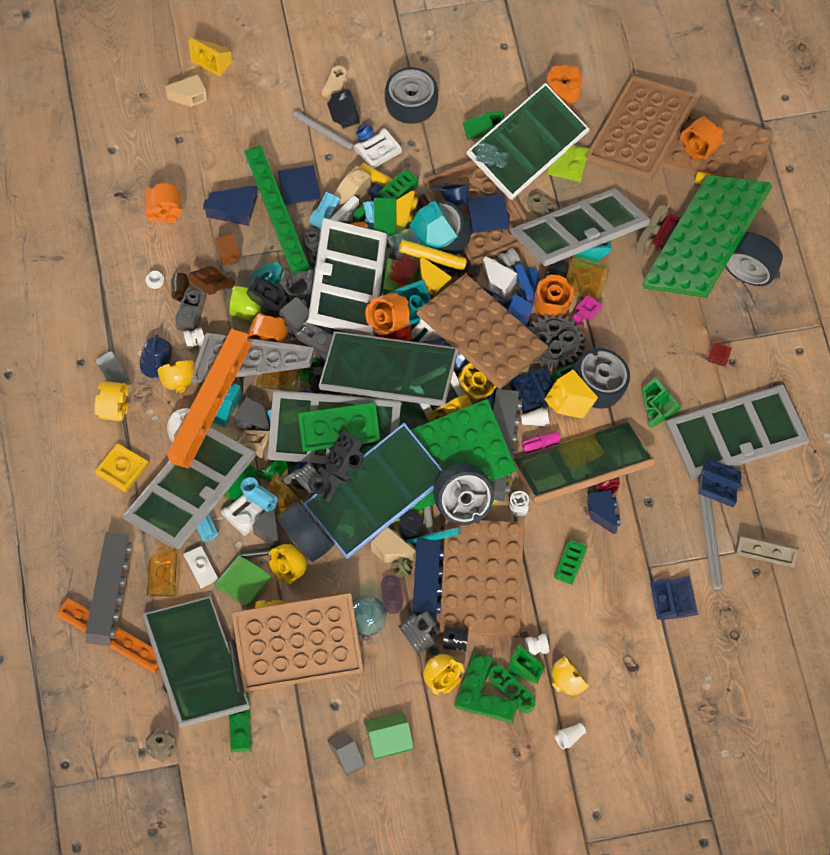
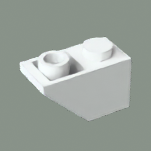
(498, 277)

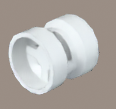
(193, 338)
(522, 506)
(537, 645)

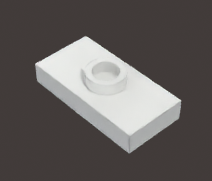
(345, 213)
(200, 567)

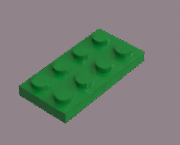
(322, 427)

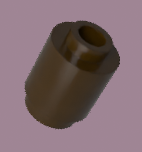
(179, 285)

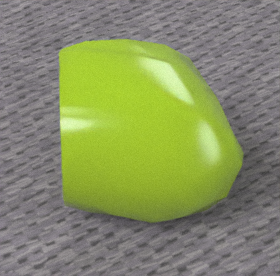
(241, 305)

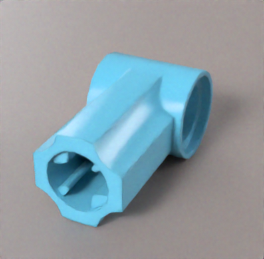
(325, 210)
(257, 494)
(207, 529)

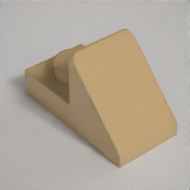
(256, 441)

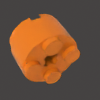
(566, 83)
(702, 138)
(163, 203)
(553, 296)
(388, 313)
(268, 329)

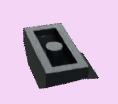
(343, 109)
(266, 295)

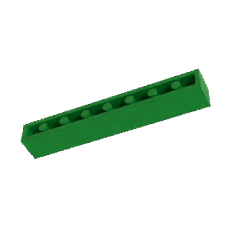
(276, 210)

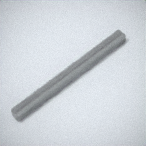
(711, 542)

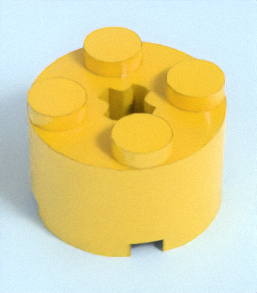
(111, 401)

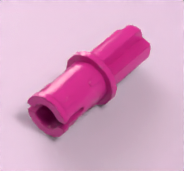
(540, 441)

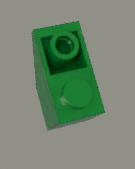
(482, 124)

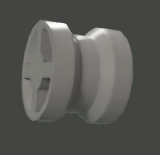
(509, 258)

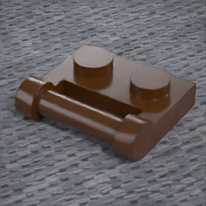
(210, 280)

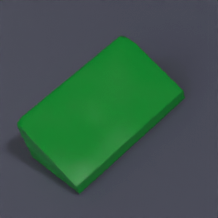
(385, 215)

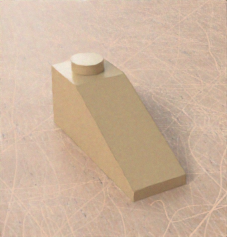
(354, 184)

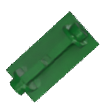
(271, 469)

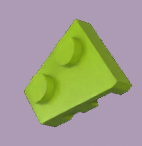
(570, 164)

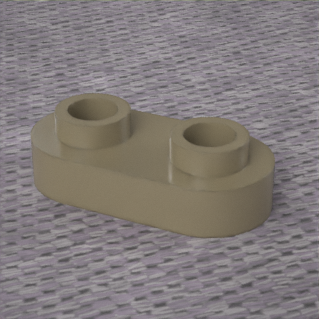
(542, 207)

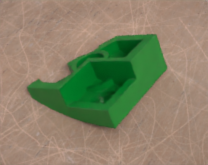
(658, 402)

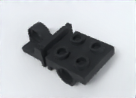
(344, 456)

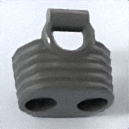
(299, 285)
(302, 476)
(414, 632)

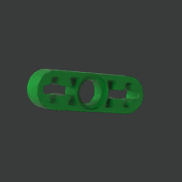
(497, 683)

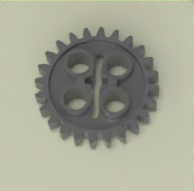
(567, 350)

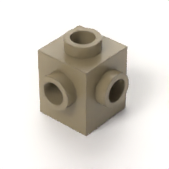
(160, 750)

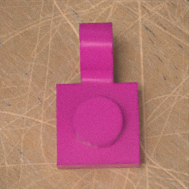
(588, 309)

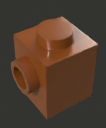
(227, 250)

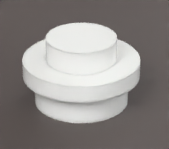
(155, 279)

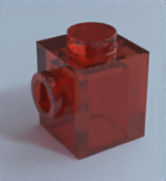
(403, 269)

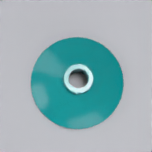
(270, 272)

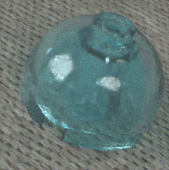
(369, 615)

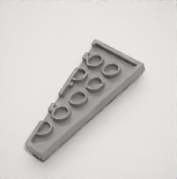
(261, 358)

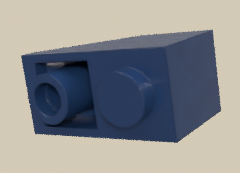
(602, 510)

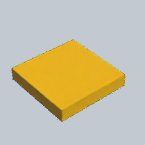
(121, 467)

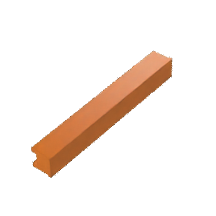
(209, 399)

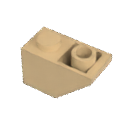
(187, 91)
(391, 547)

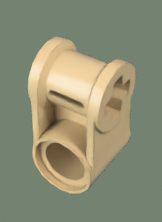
(336, 82)

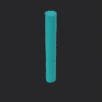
(436, 536)

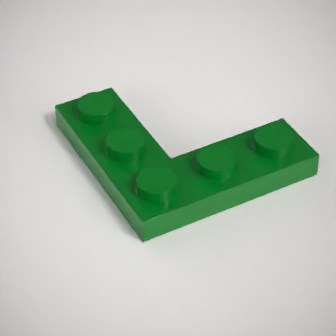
(474, 701)
(240, 730)

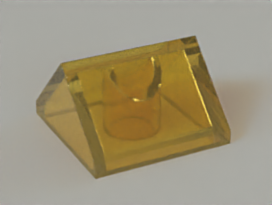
(587, 278)
(279, 380)
(284, 492)
(164, 575)

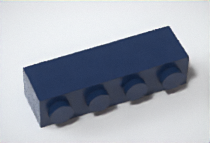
(426, 578)

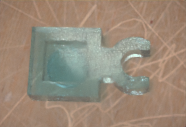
(488, 155)

